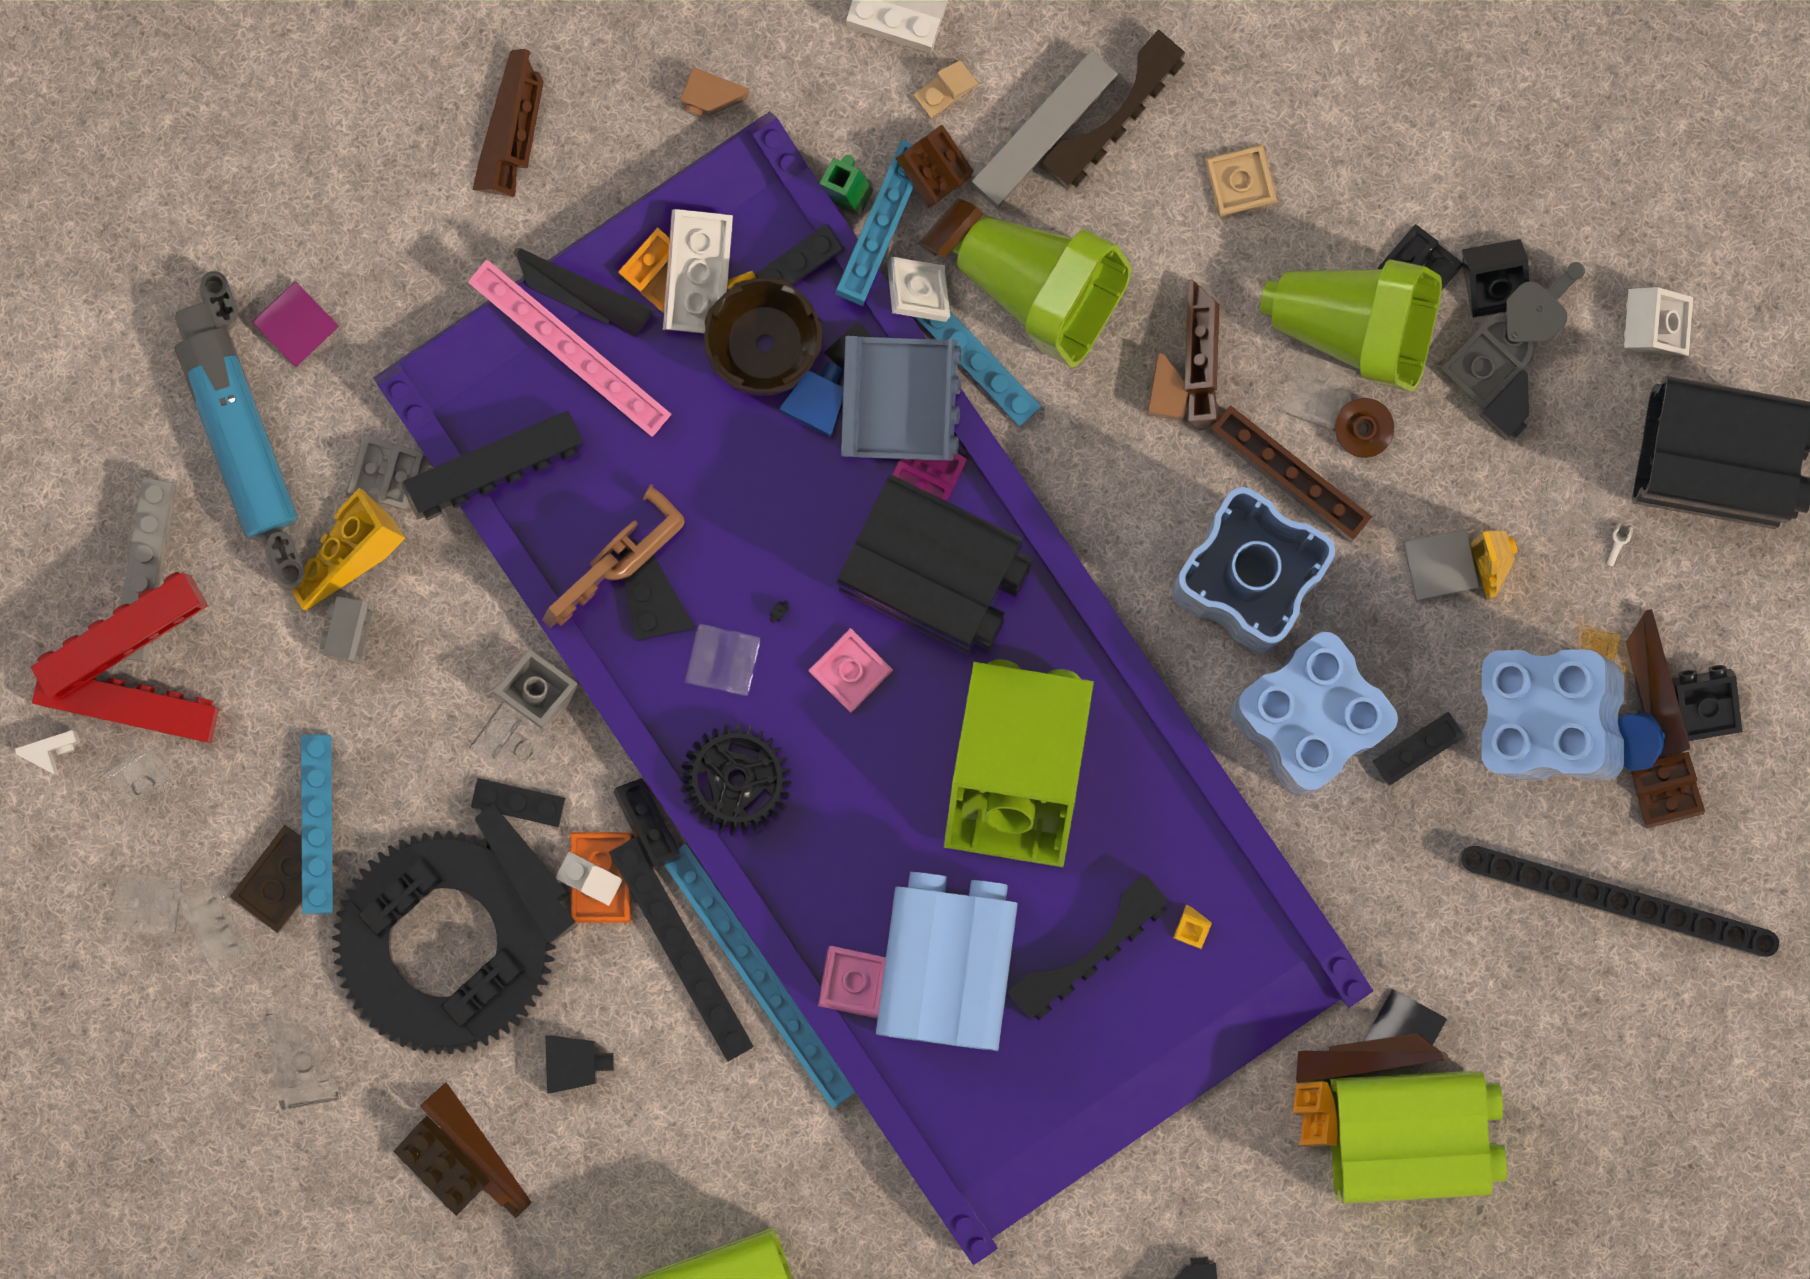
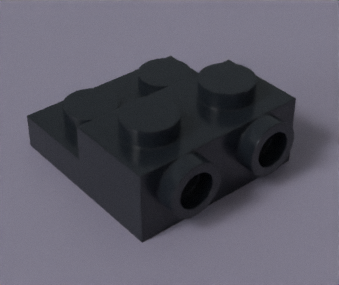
(1708, 702)

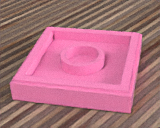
(850, 670)
(852, 982)

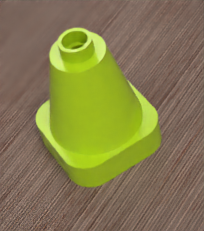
(1047, 281)
(1361, 317)

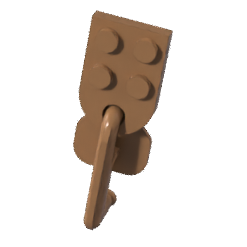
(608, 567)

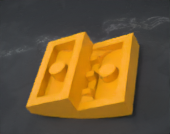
(648, 269)
(1319, 1114)

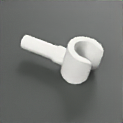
(1619, 541)

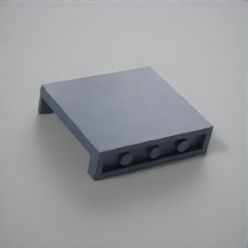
(900, 398)

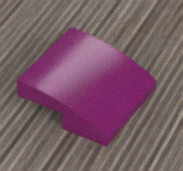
(295, 323)
(932, 475)

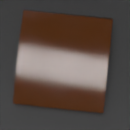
(935, 165)
(950, 228)
(1668, 791)

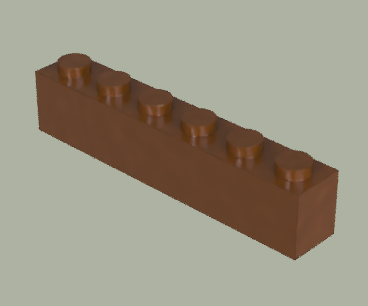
(1290, 474)

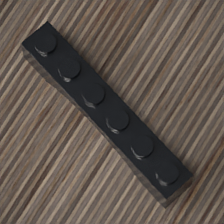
(1136, 906)

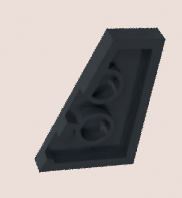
(654, 603)

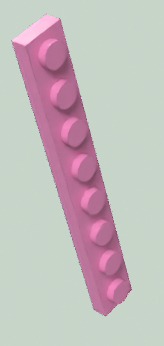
(569, 348)

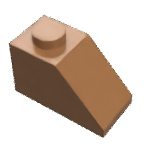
(710, 94)
(1168, 392)

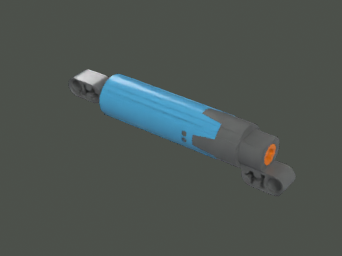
(236, 425)

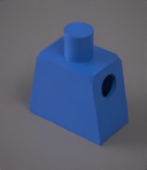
(817, 400)

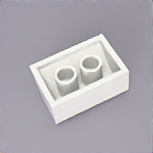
(901, 21)

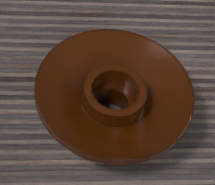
(1379, 427)

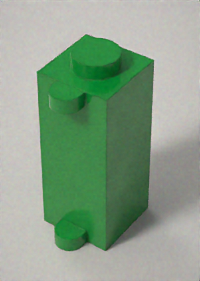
(846, 185)

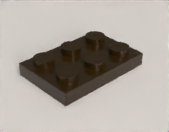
(274, 882)
(441, 1165)

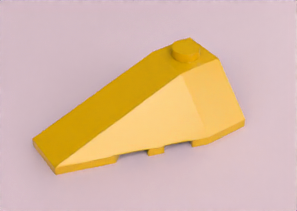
(354, 545)
(1493, 558)

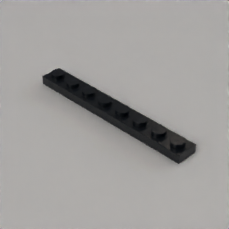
(681, 950)

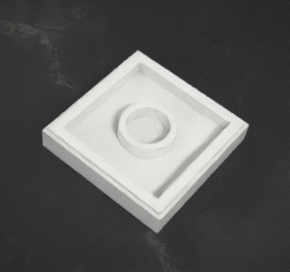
(918, 289)

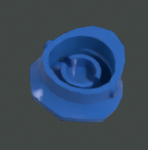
(1642, 740)

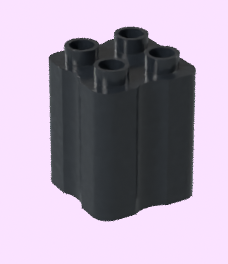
(1724, 453)
(934, 567)

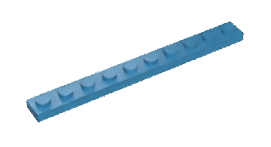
(759, 976)

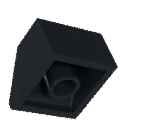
(1493, 275)

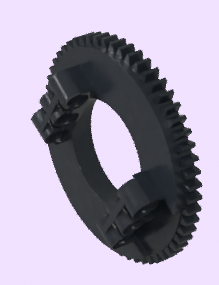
(485, 1000)

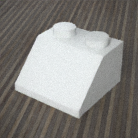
(1658, 321)

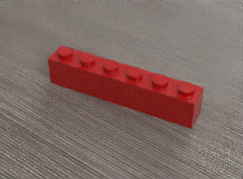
(119, 635)
(138, 708)

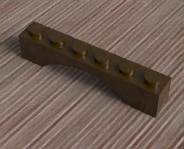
(1074, 155)

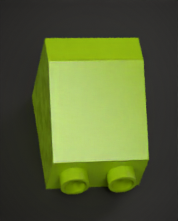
(1018, 763)

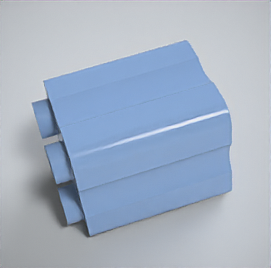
(1253, 570)
(1313, 714)
(1552, 715)
(947, 963)

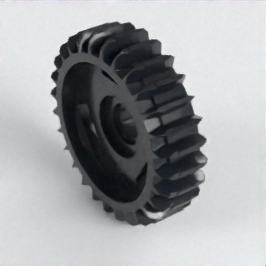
(729, 801)

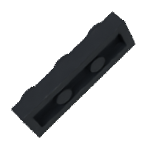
(804, 256)
(1418, 748)
(519, 802)
(646, 823)

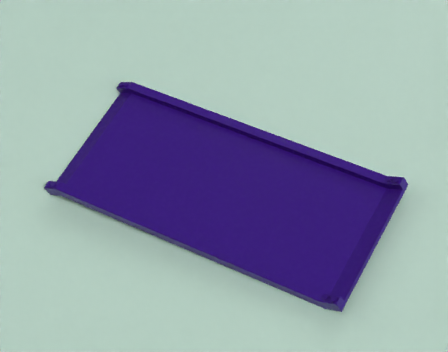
(871, 788)

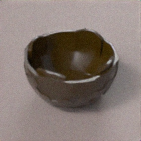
(757, 310)

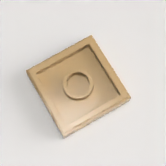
(1240, 180)

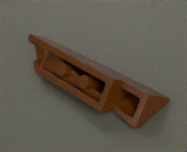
(460, 1127)

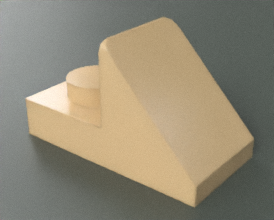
(945, 89)

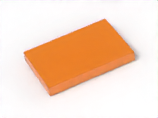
(595, 849)

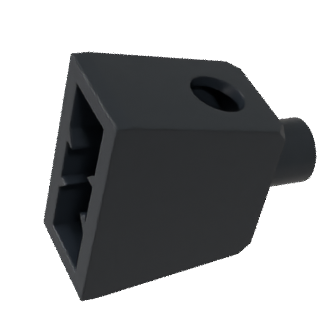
(573, 1063)

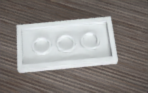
(696, 268)

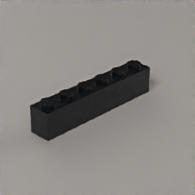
(492, 465)

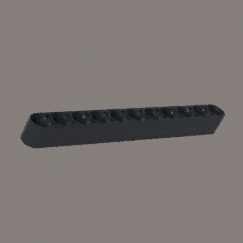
(1632, 905)

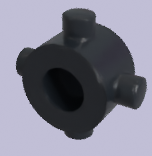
(779, 611)

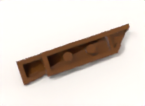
(510, 127)
(1201, 356)
(1655, 683)
(1366, 1057)

